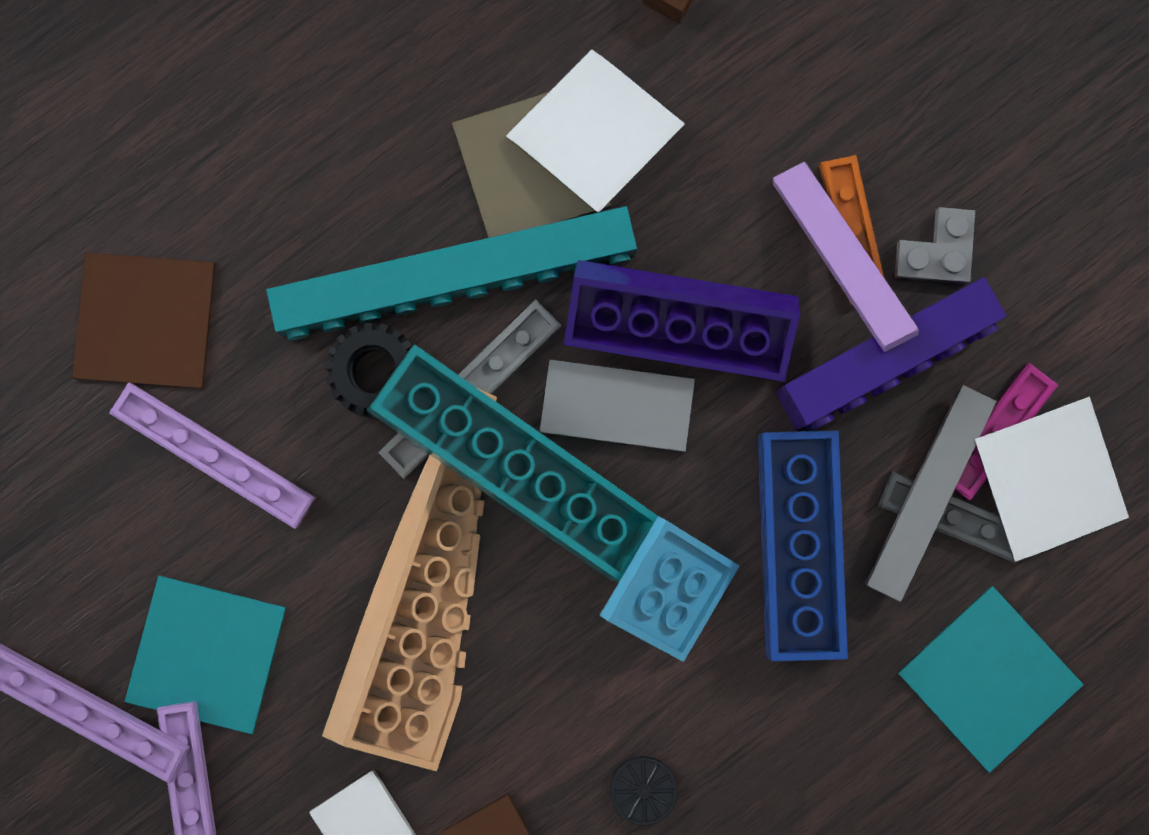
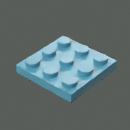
(669, 589)

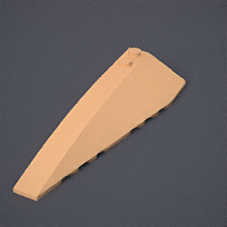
(403, 664)

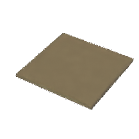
(506, 180)

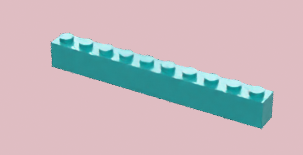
(450, 273)

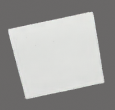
(595, 130)
(1052, 478)

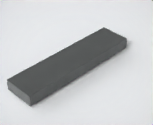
(958, 521)

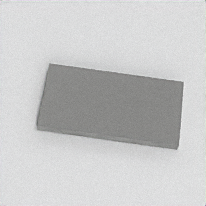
(617, 405)

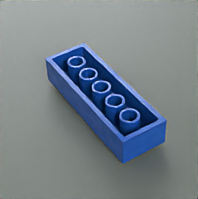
(802, 546)

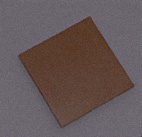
(143, 320)

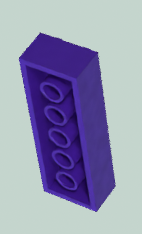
(682, 320)
(866, 368)

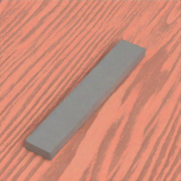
(486, 372)
(930, 493)

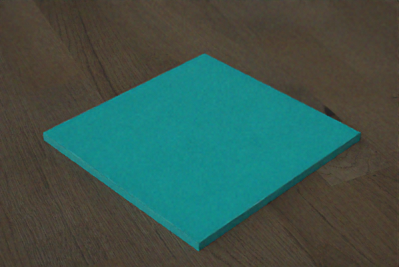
(206, 651)
(990, 679)

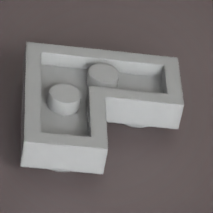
(947, 257)

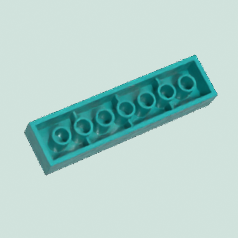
(513, 463)

